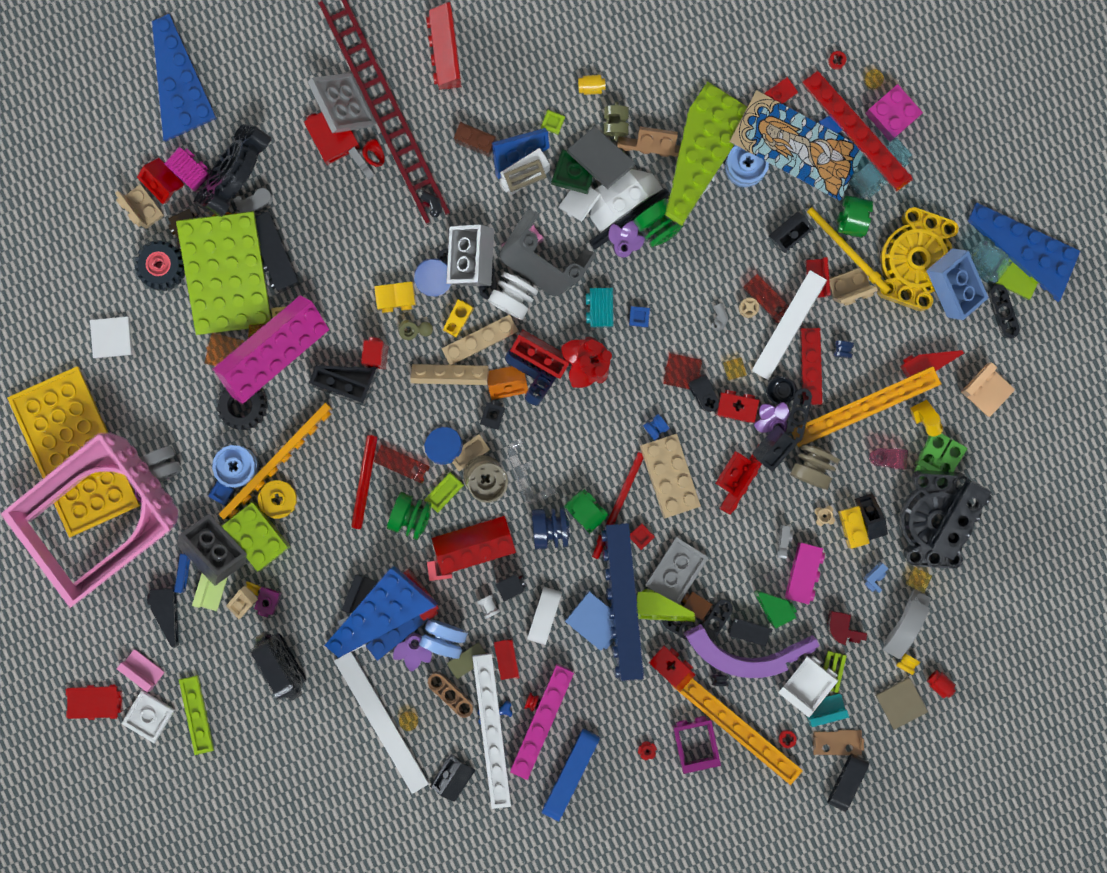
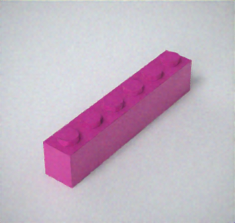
(542, 721)

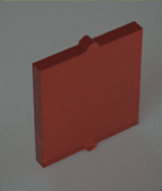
(681, 370)

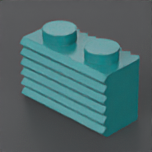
(600, 308)

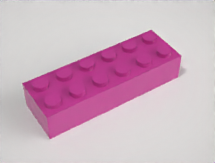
(271, 349)

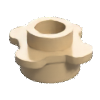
(829, 516)

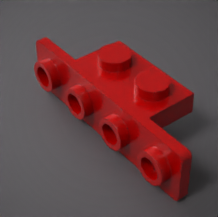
(736, 479)

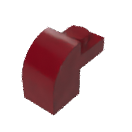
(839, 629)

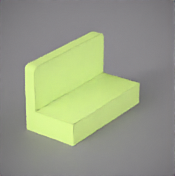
(207, 594)

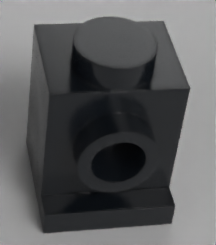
(493, 422)

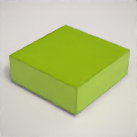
(553, 122)

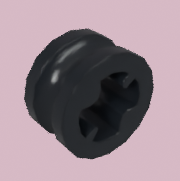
(720, 680)

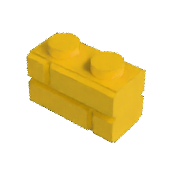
(853, 527)

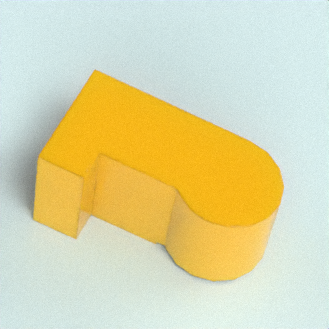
(458, 318)
(928, 416)

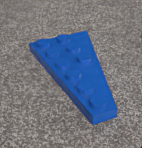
(180, 90)
(1032, 251)
(383, 609)

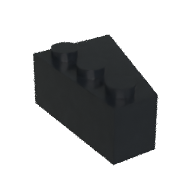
(345, 382)

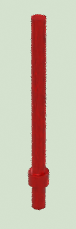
(619, 502)

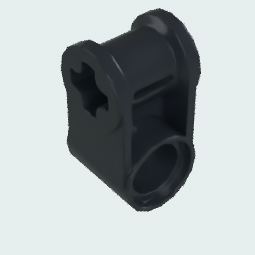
(702, 390)

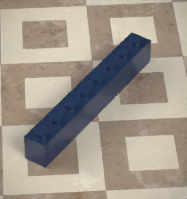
(623, 602)

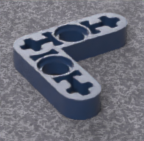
(539, 375)

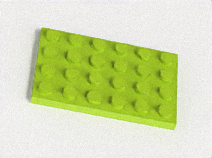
(224, 272)

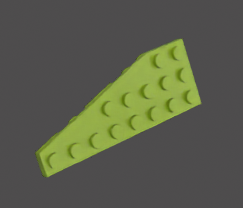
(703, 148)

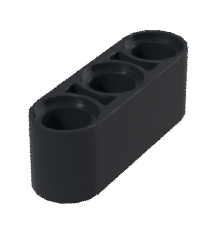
(848, 782)

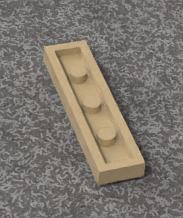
(480, 340)
(449, 374)

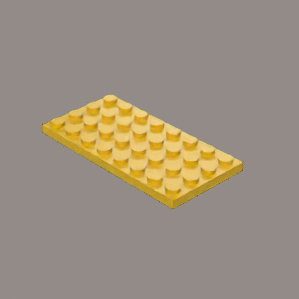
(58, 422)

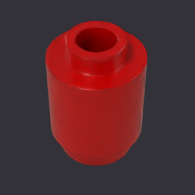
(941, 684)

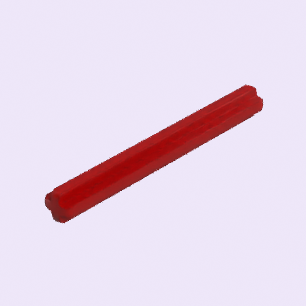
(364, 482)

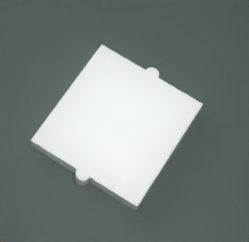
(579, 204)

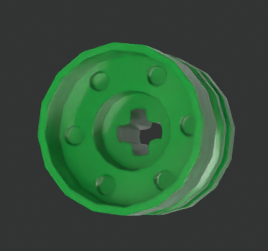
(658, 223)
(409, 515)

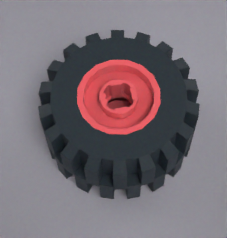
(160, 265)

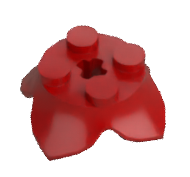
(580, 354)

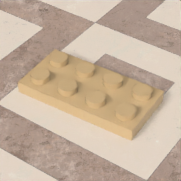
(670, 476)

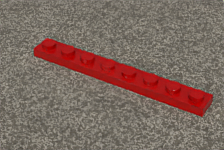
(857, 131)

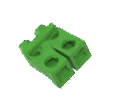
(940, 455)

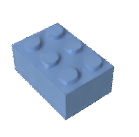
(957, 284)

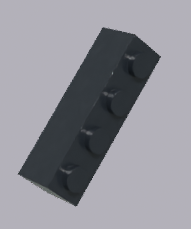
(275, 254)

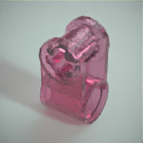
(891, 458)

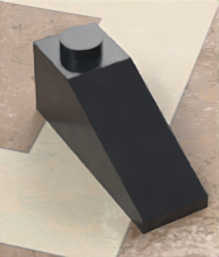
(165, 610)

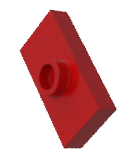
(782, 91)

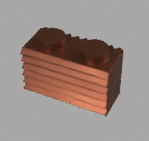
(474, 139)

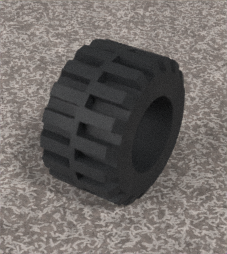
(242, 423)

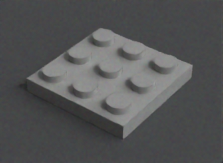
(342, 102)

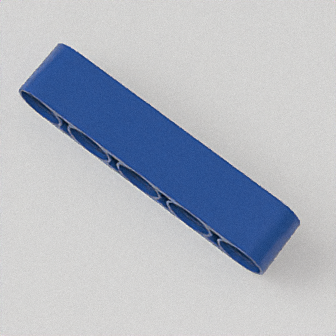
(570, 774)

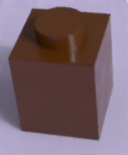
(696, 604)

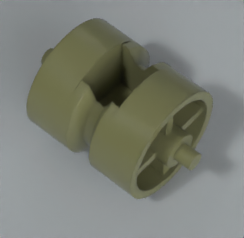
(616, 120)

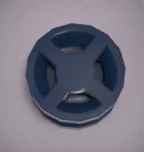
(843, 349)

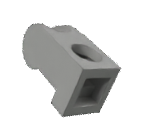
(261, 199)

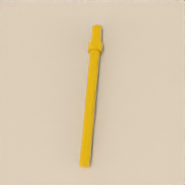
(873, 275)

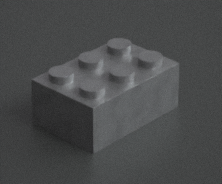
(211, 549)

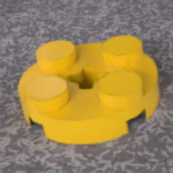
(271, 508)

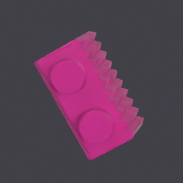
(187, 169)

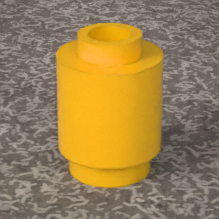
(591, 84)

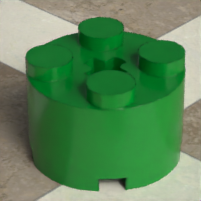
(855, 216)
(585, 511)

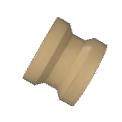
(752, 307)

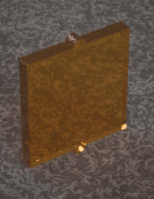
(220, 348)

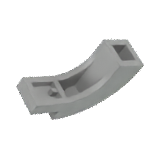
(909, 625)

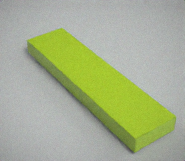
(196, 715)

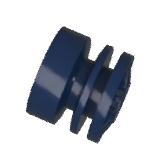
(550, 528)

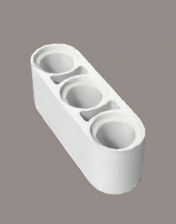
(544, 615)

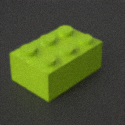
(256, 536)

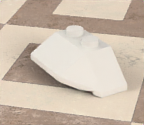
(623, 197)

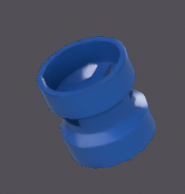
(660, 425)

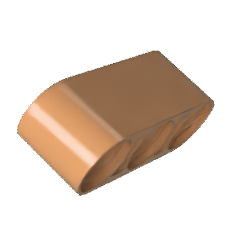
(455, 703)

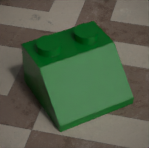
(776, 609)

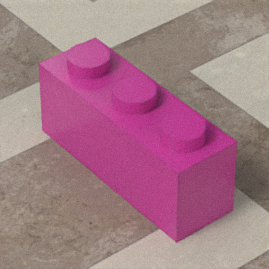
(804, 573)

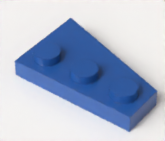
(513, 149)

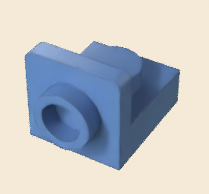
(876, 573)

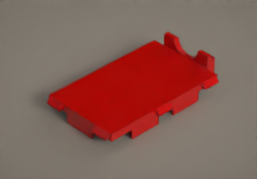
(94, 702)

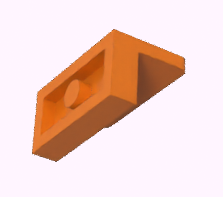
(506, 382)

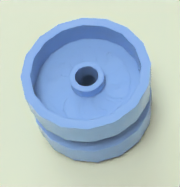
(739, 173)
(224, 466)
(443, 638)

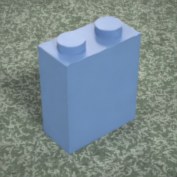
(592, 621)

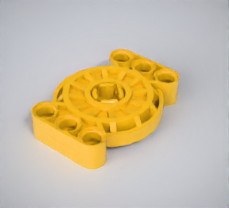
(904, 273)

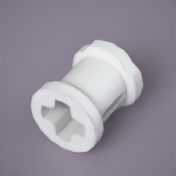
(488, 606)

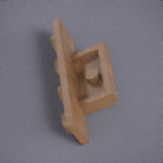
(652, 141)

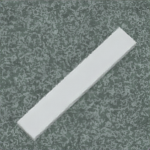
(789, 325)

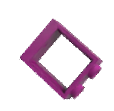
(701, 764)

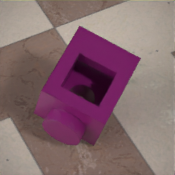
(272, 596)

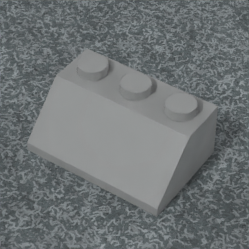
(470, 255)

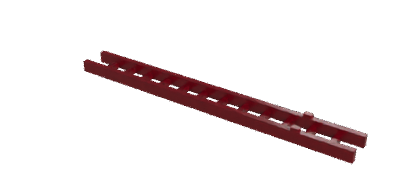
(338, 36)

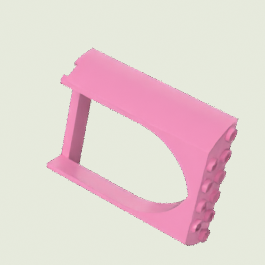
(100, 454)

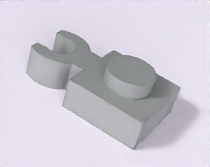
(360, 161)
(785, 537)

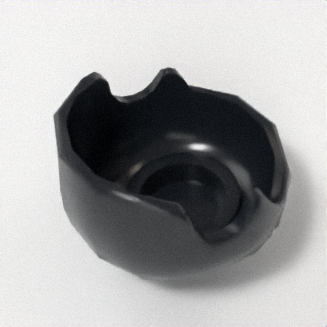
(781, 390)

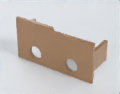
(837, 742)

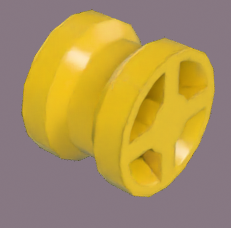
(908, 664)

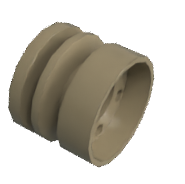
(815, 467)
(488, 488)

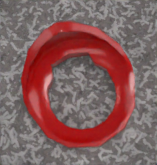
(374, 146)

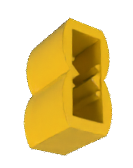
(395, 296)

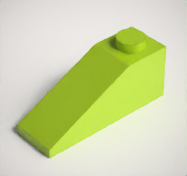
(657, 607)

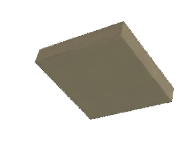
(901, 703)

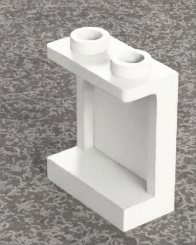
(809, 685)

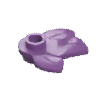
(626, 236)
(771, 416)
(412, 654)

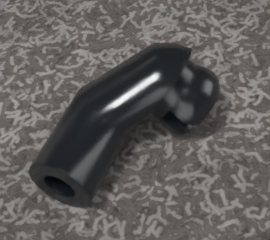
(434, 202)

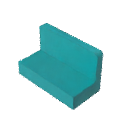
(829, 711)

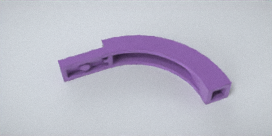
(743, 666)

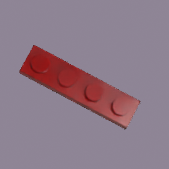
(811, 364)

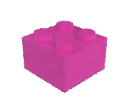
(893, 113)

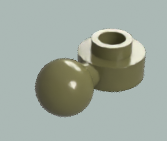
(424, 329)

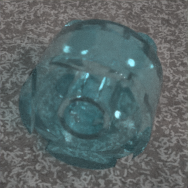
(989, 262)

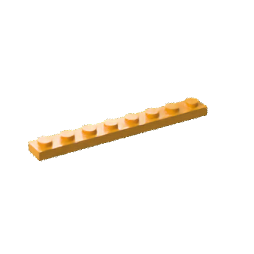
(868, 406)
(270, 468)
(741, 731)

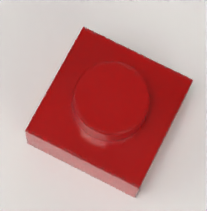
(641, 536)

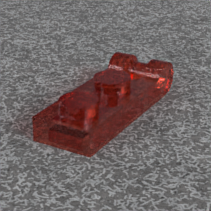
(766, 297)
(401, 463)

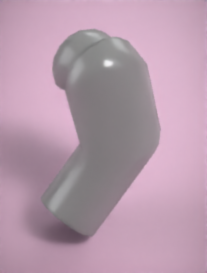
(721, 319)

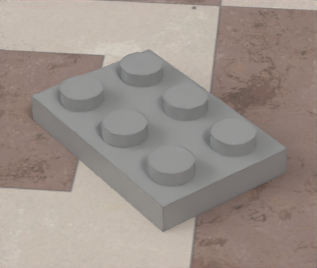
(676, 570)

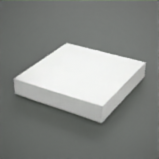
(111, 337)
(148, 716)

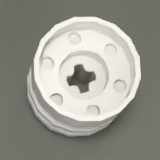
(512, 296)

